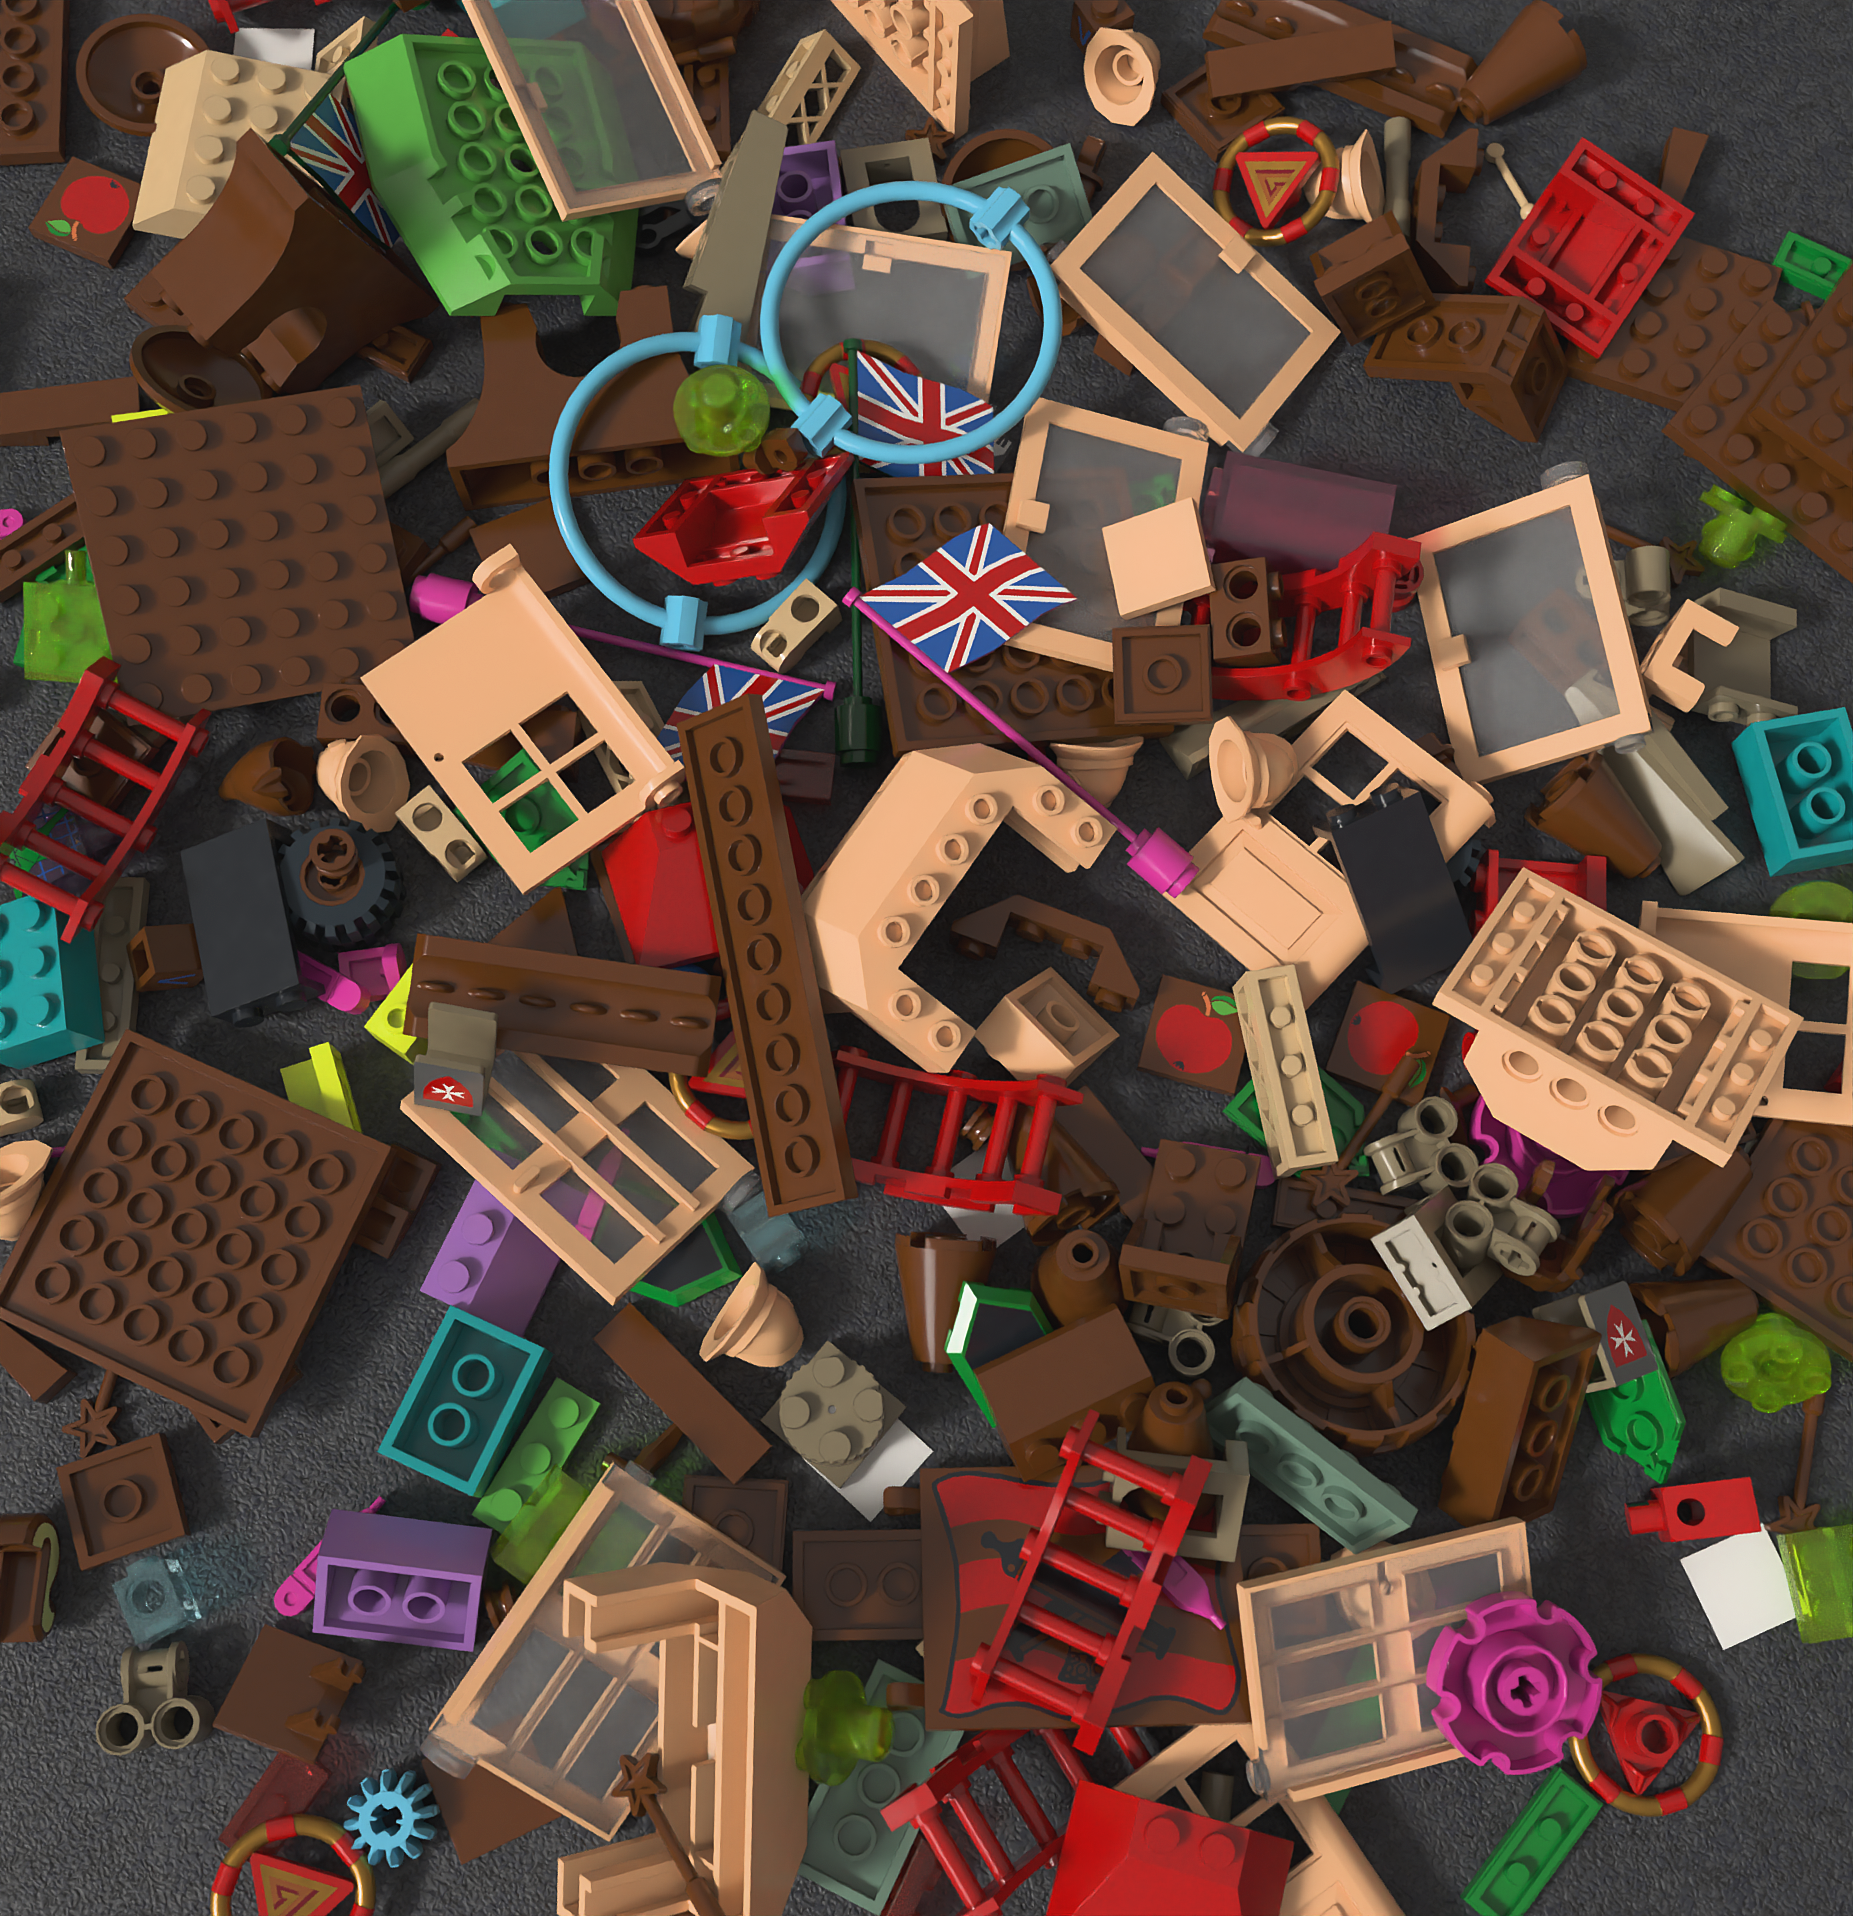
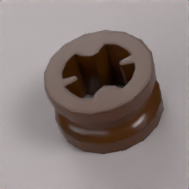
(343, 864)
(978, 1127)
(500, 1601)

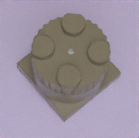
(833, 1413)

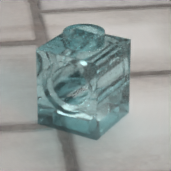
(769, 1239)
(178, 1606)

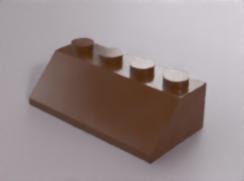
(1517, 1420)

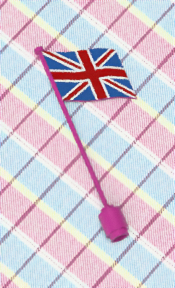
(968, 605)
(784, 697)

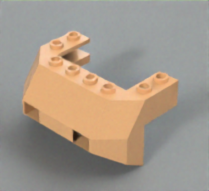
(903, 866)
(726, 1738)

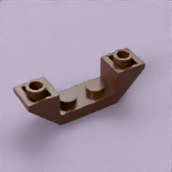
(1446, 170)
(983, 931)

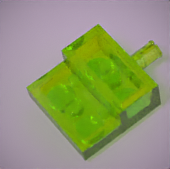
(63, 625)
(1820, 1580)

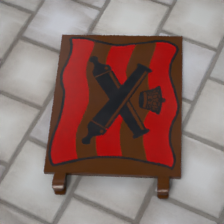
(970, 1569)

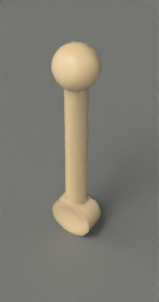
(1494, 154)

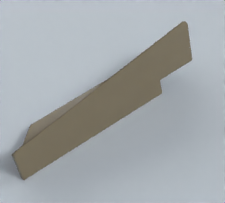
(737, 227)
(1285, 718)
(1677, 807)

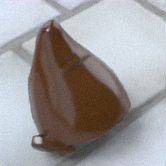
(273, 778)

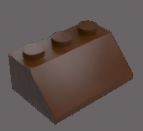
(1056, 1382)

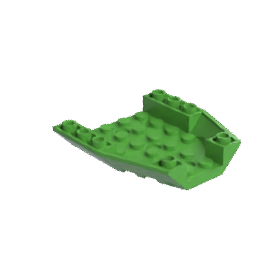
(443, 172)

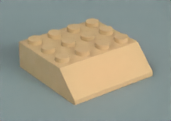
(201, 117)

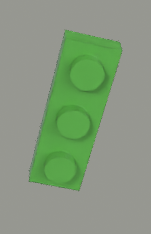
(546, 1440)

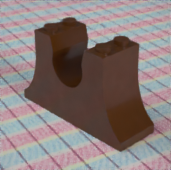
(286, 274)
(620, 441)

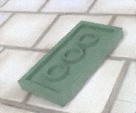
(1308, 1468)
(848, 1838)

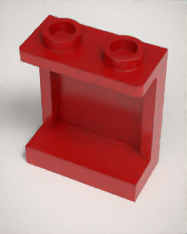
(1497, 874)

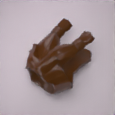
(1563, 1258)

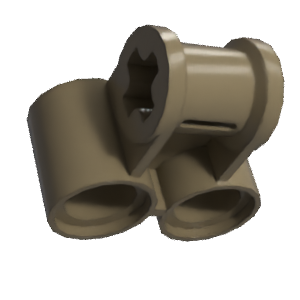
(1645, 585)
(1417, 1155)
(1499, 1225)
(1172, 1328)
(154, 1702)

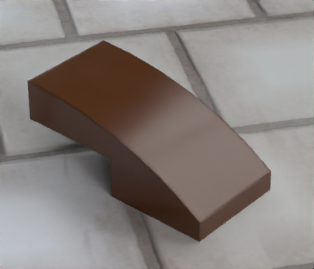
(397, 1201)

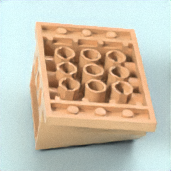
(934, 47)
(1609, 1034)

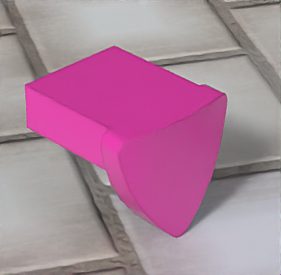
(375, 968)

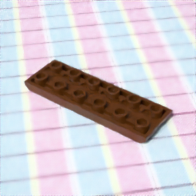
(1420, 87)
(570, 1003)

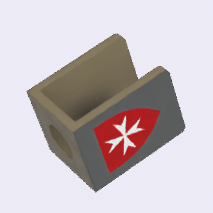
(457, 1060)
(1624, 1346)

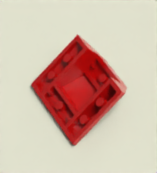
(1590, 246)
(740, 520)
(664, 890)
(1162, 1861)

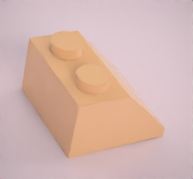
(1045, 1030)

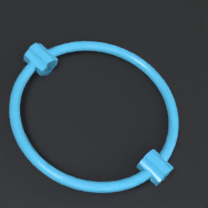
(994, 224)
(683, 617)

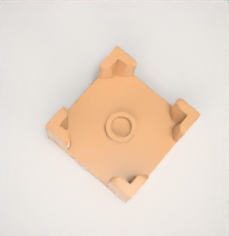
(1666, 661)

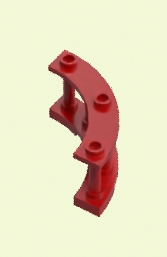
(1360, 652)
(47, 787)
(938, 1182)
(1136, 1593)
(951, 1784)

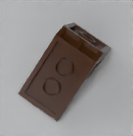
(1370, 279)
(1489, 348)
(1191, 1230)

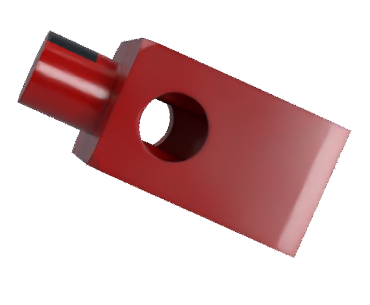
(1715, 1511)

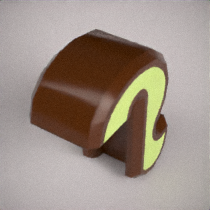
(27, 1576)

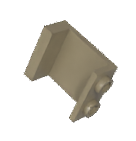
(1739, 675)

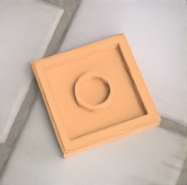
(1158, 559)

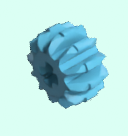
(393, 1839)

